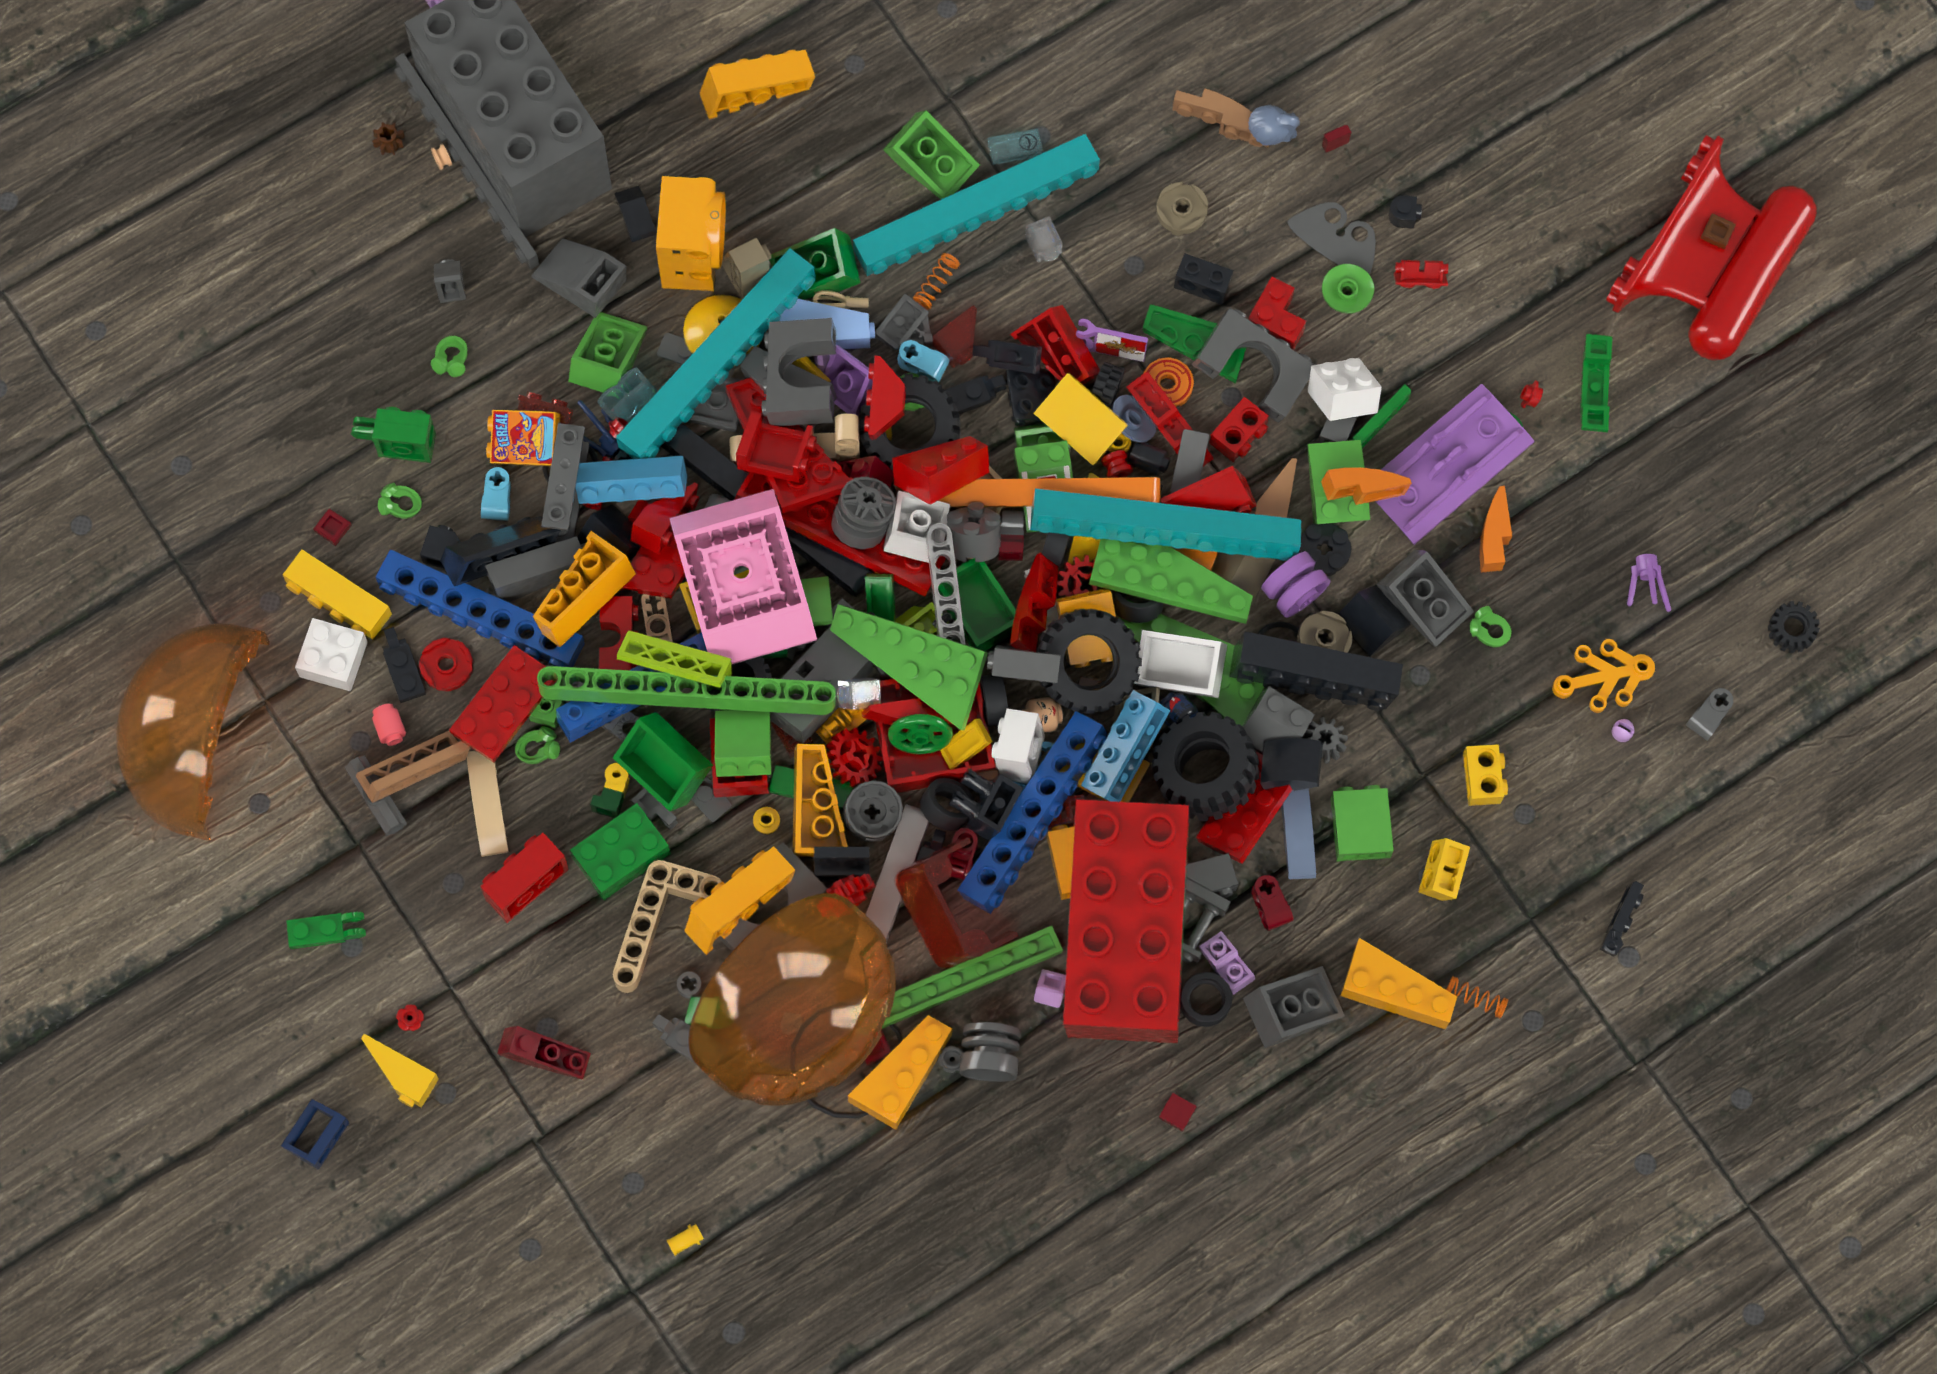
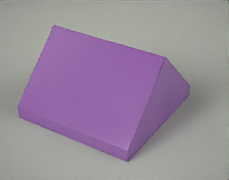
(849, 380)

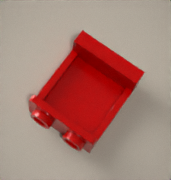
(775, 449)

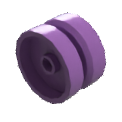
(1295, 584)

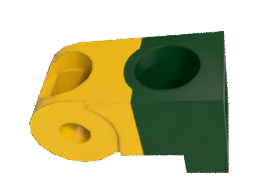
(613, 792)

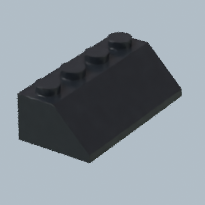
(467, 559)

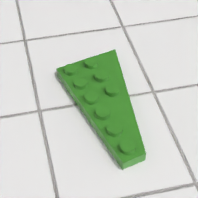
(1168, 578)
(927, 665)
(1234, 697)

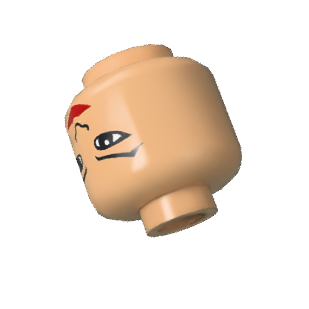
(1048, 710)

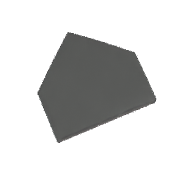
(904, 323)

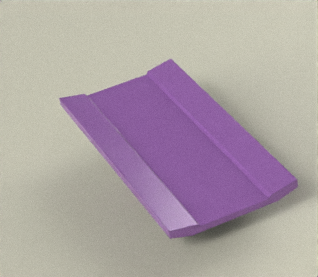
(1453, 462)

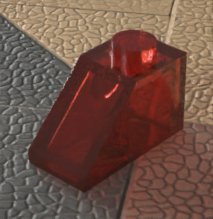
(957, 338)

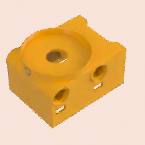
(694, 224)

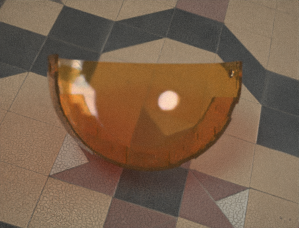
(175, 718)
(795, 1003)

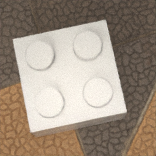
(1344, 389)
(910, 525)
(331, 654)
(1018, 745)

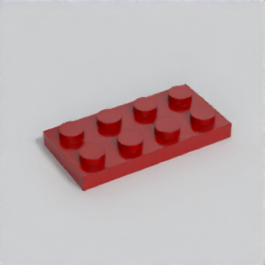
(501, 705)
(1242, 830)

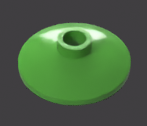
(1351, 278)

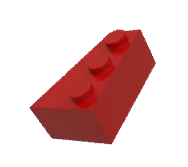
(1060, 346)
(941, 468)

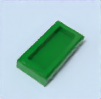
(880, 595)

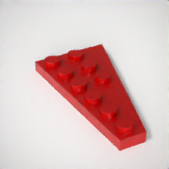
(823, 476)

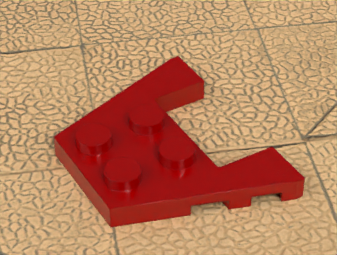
(655, 572)

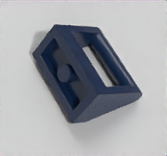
(325, 1142)

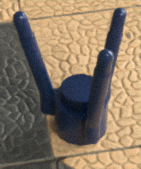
(608, 442)

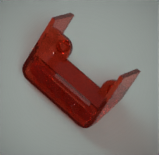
(931, 915)

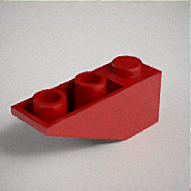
(653, 526)

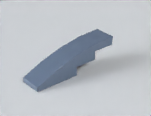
(1298, 835)

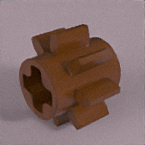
(391, 145)

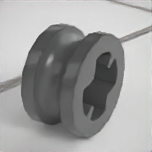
(686, 992)

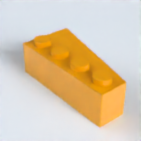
(755, 81)
(583, 589)
(815, 802)
(737, 898)
(1394, 987)
(898, 1078)

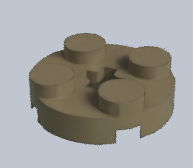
(1179, 222)
(1325, 622)

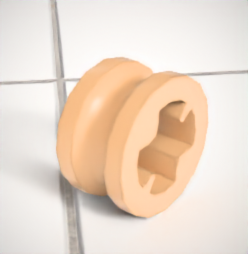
(441, 156)

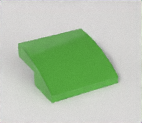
(818, 600)

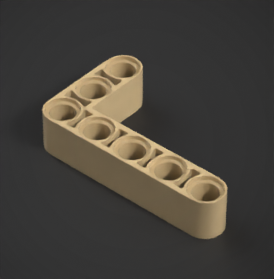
(838, 446)
(653, 914)

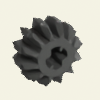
(1333, 734)

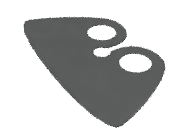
(1321, 235)

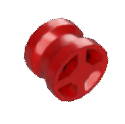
(1116, 464)

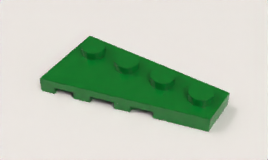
(1187, 336)

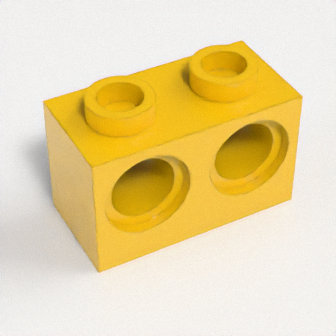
(1477, 774)
(1444, 869)

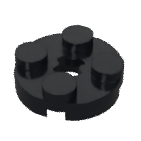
(1335, 538)

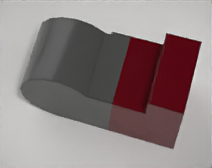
(1012, 535)

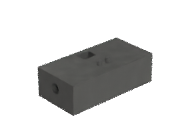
(827, 661)

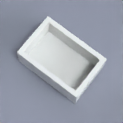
(1181, 663)

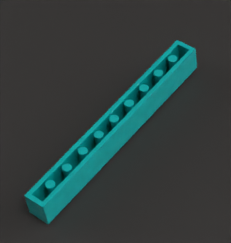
(976, 205)
(716, 357)
(1165, 524)

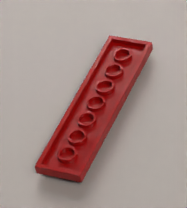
(815, 523)

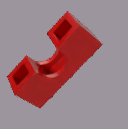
(618, 616)

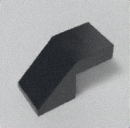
(635, 213)

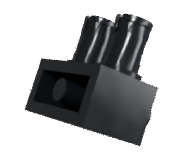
(994, 806)

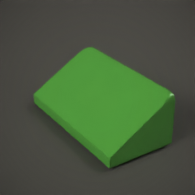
(1035, 435)

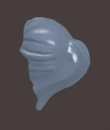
(1273, 125)

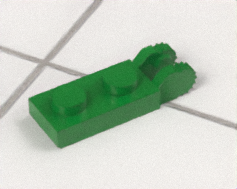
(323, 930)

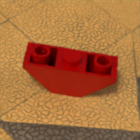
(885, 399)

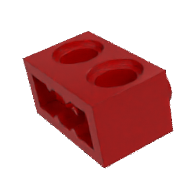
(1235, 427)

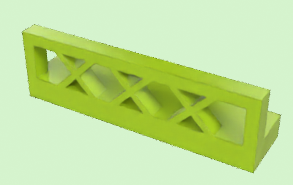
(674, 659)

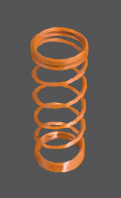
(954, 265)
(1499, 1009)

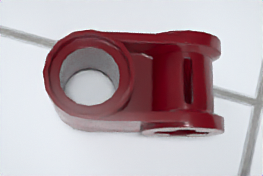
(963, 859)
(1272, 908)

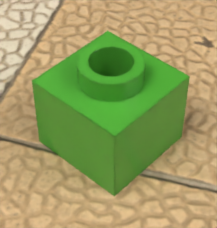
(546, 717)

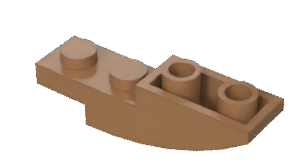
(1217, 109)

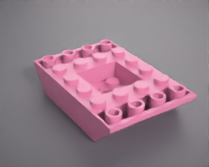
(750, 613)

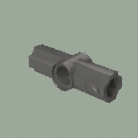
(384, 809)

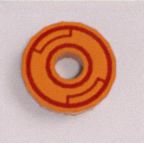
(1176, 371)

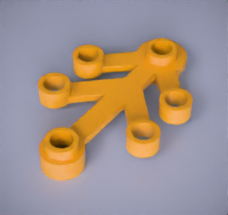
(1608, 674)

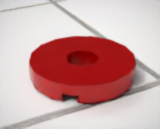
(446, 679)

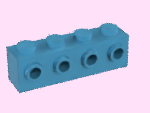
(631, 480)
(1125, 747)

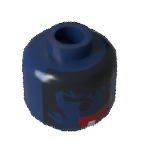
(1179, 707)

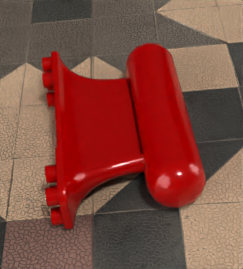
(1722, 283)

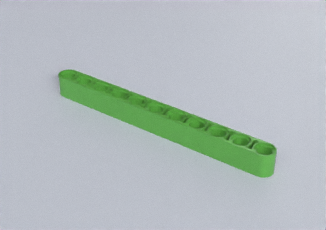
(674, 697)

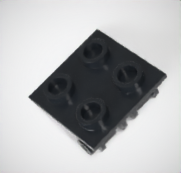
(1028, 393)

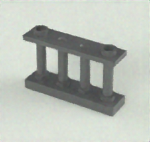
(561, 501)
(1213, 906)

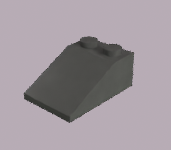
(1425, 596)
(1293, 1006)

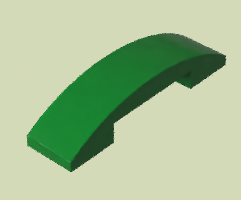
(1595, 383)

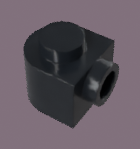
(1405, 211)

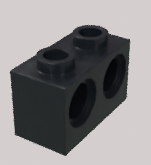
(1203, 279)

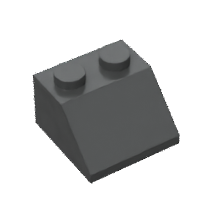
(1275, 718)

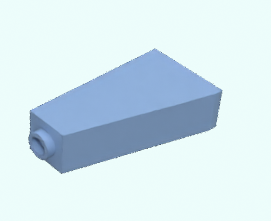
(851, 326)

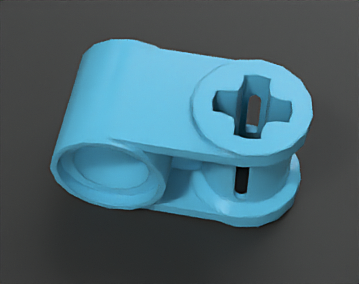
(924, 362)
(496, 499)

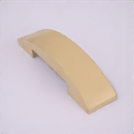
(486, 805)

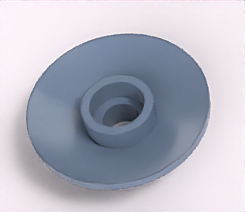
(1139, 426)

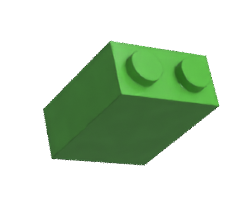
(742, 743)
(1361, 823)

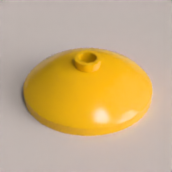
(705, 318)

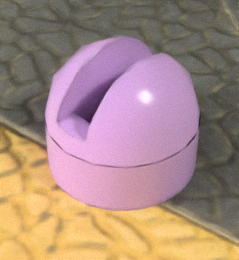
(1621, 734)

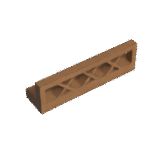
(413, 771)

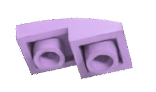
(1226, 962)

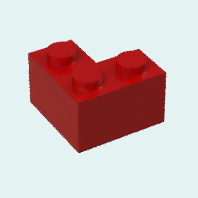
(1272, 313)

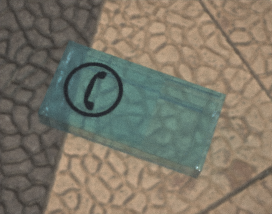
(1015, 146)

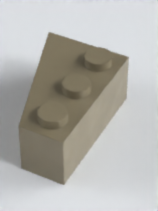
(747, 265)

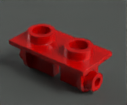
(1408, 274)

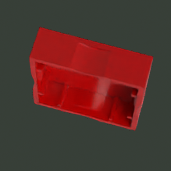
(916, 771)

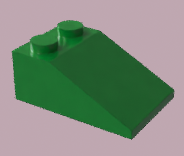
(832, 261)

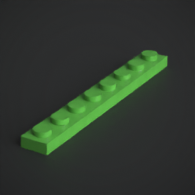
(974, 974)

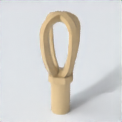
(847, 302)

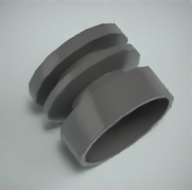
(863, 512)
(882, 799)
(989, 1056)

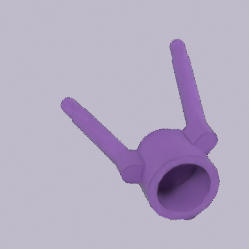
(1648, 569)

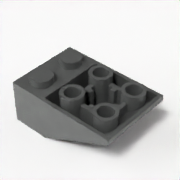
(582, 275)

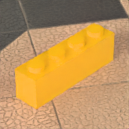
(336, 594)

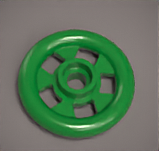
(919, 733)

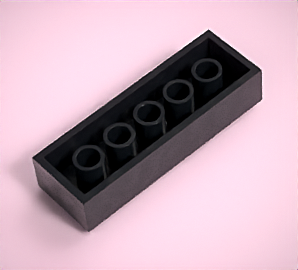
(1316, 671)

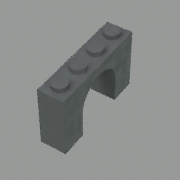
(785, 344)
(1290, 369)
(1023, 664)
(802, 885)

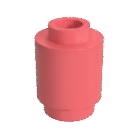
(388, 724)

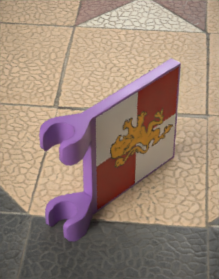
(1113, 342)

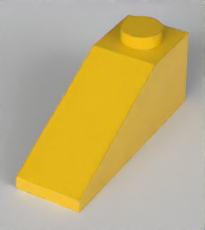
(407, 1077)

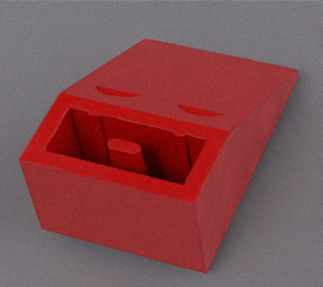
(735, 785)

